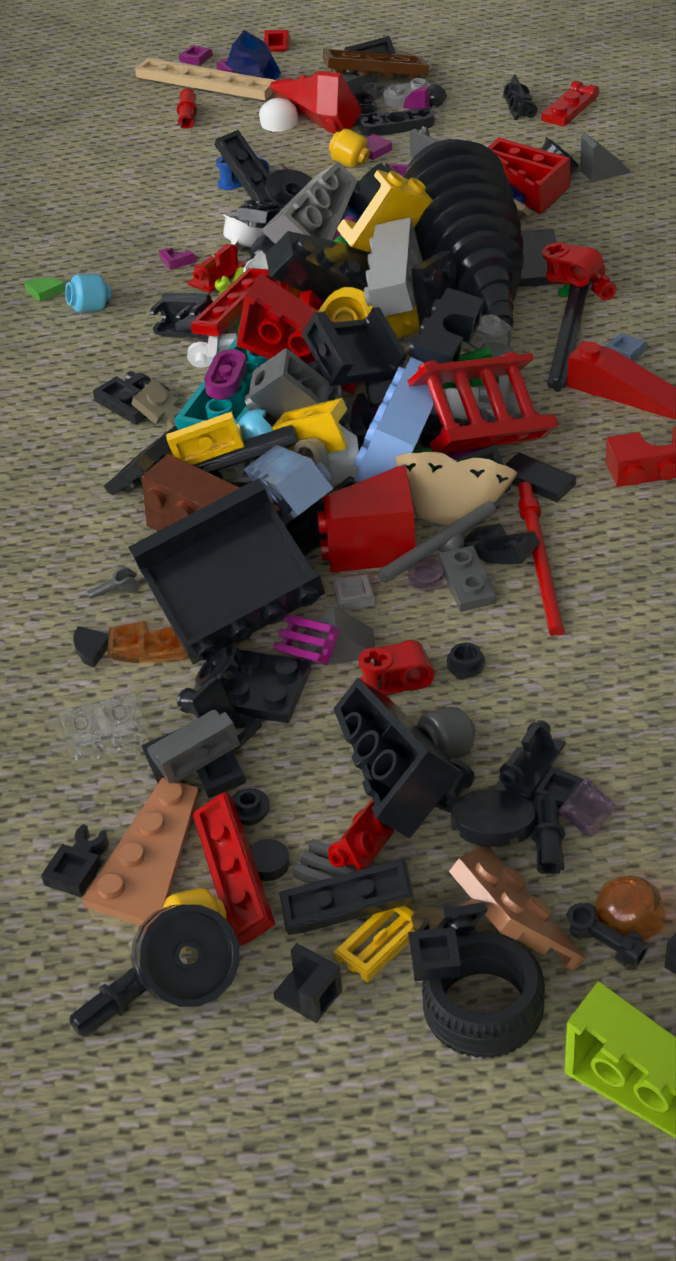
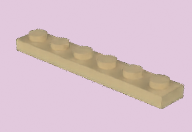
(205, 78)

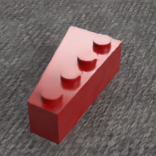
(275, 321)

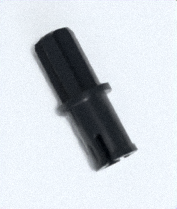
(548, 835)
(106, 1004)

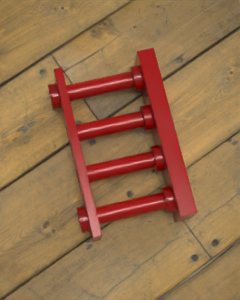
(480, 433)

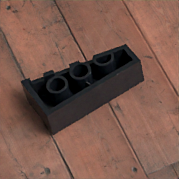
(317, 264)
(397, 759)

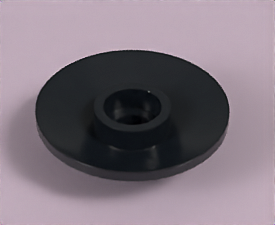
(285, 185)

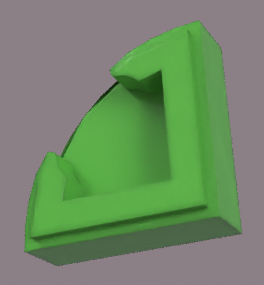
(44, 287)

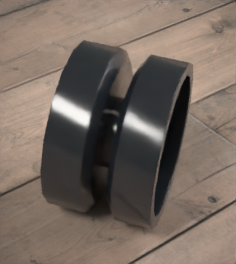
(206, 972)

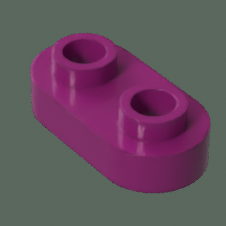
(225, 374)

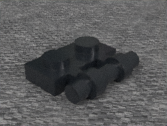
(119, 394)

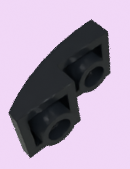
(458, 914)

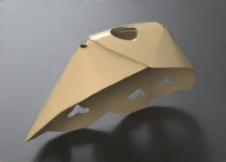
(453, 489)

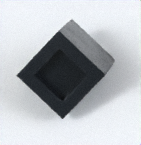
(310, 985)

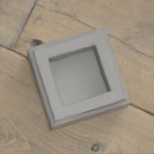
(353, 592)

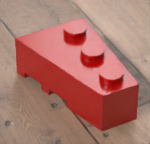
(534, 172)

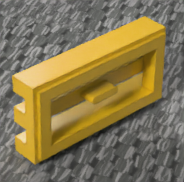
(387, 953)

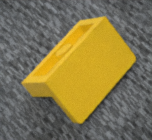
(318, 422)
(206, 439)

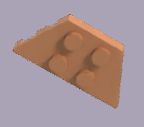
(512, 906)

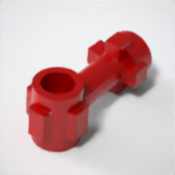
(602, 285)

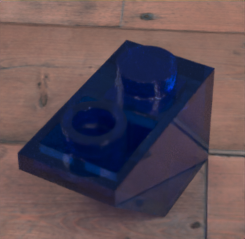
(252, 57)

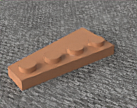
(146, 858)

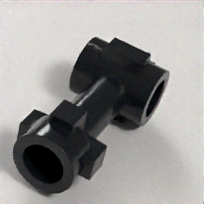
(585, 925)

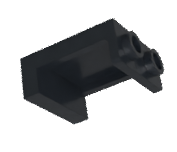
(354, 349)

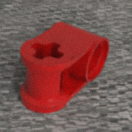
(572, 265)
(397, 667)

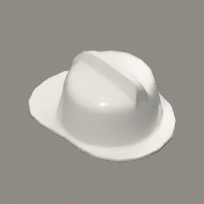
(238, 231)

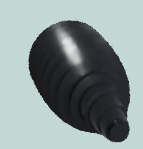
(473, 218)

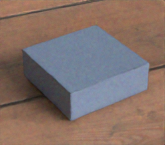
(628, 346)

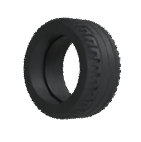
(488, 1032)

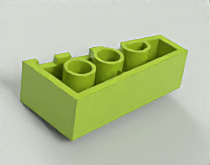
(623, 1057)

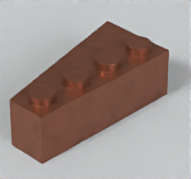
(179, 489)

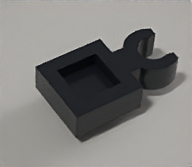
(76, 866)

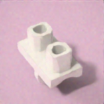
(201, 354)

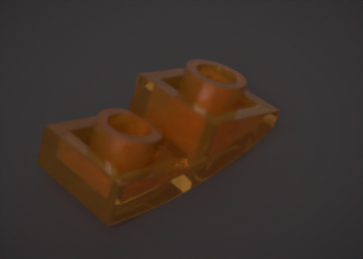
(139, 645)

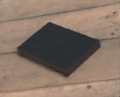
(534, 264)

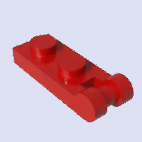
(570, 104)

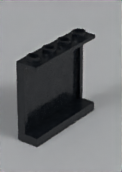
(226, 571)

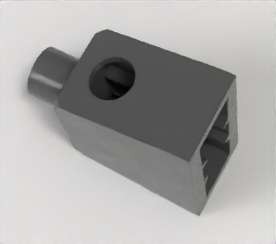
(285, 385)

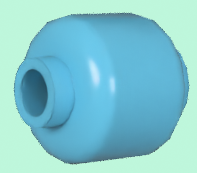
(87, 293)

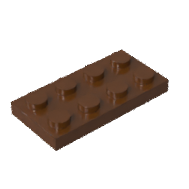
(369, 62)

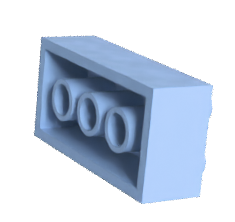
(395, 424)

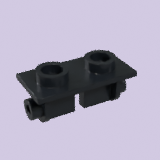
(519, 99)
(531, 761)

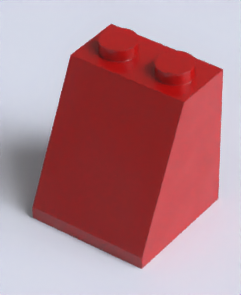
(368, 522)

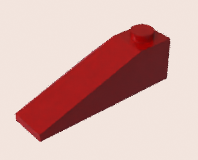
(321, 99)

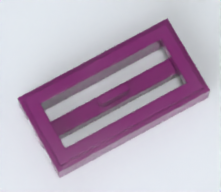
(291, 634)

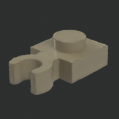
(157, 404)

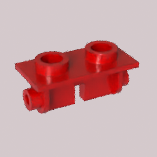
(213, 268)
(361, 840)

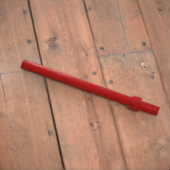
(530, 512)

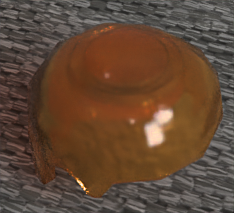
(631, 905)

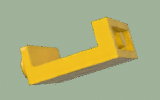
(394, 201)

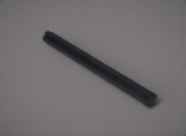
(567, 337)

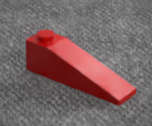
(619, 379)

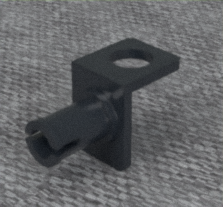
(214, 697)

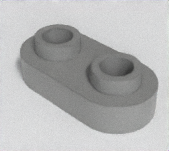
(396, 94)

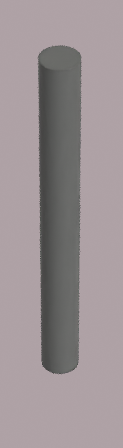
(436, 541)

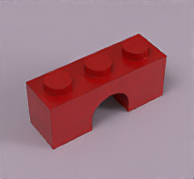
(636, 461)

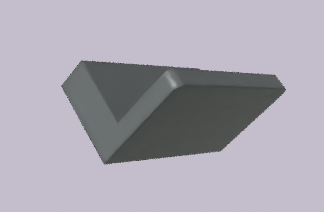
(194, 746)

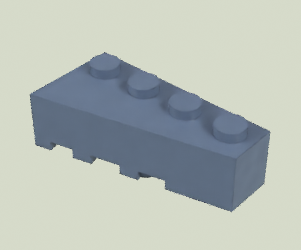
(290, 480)

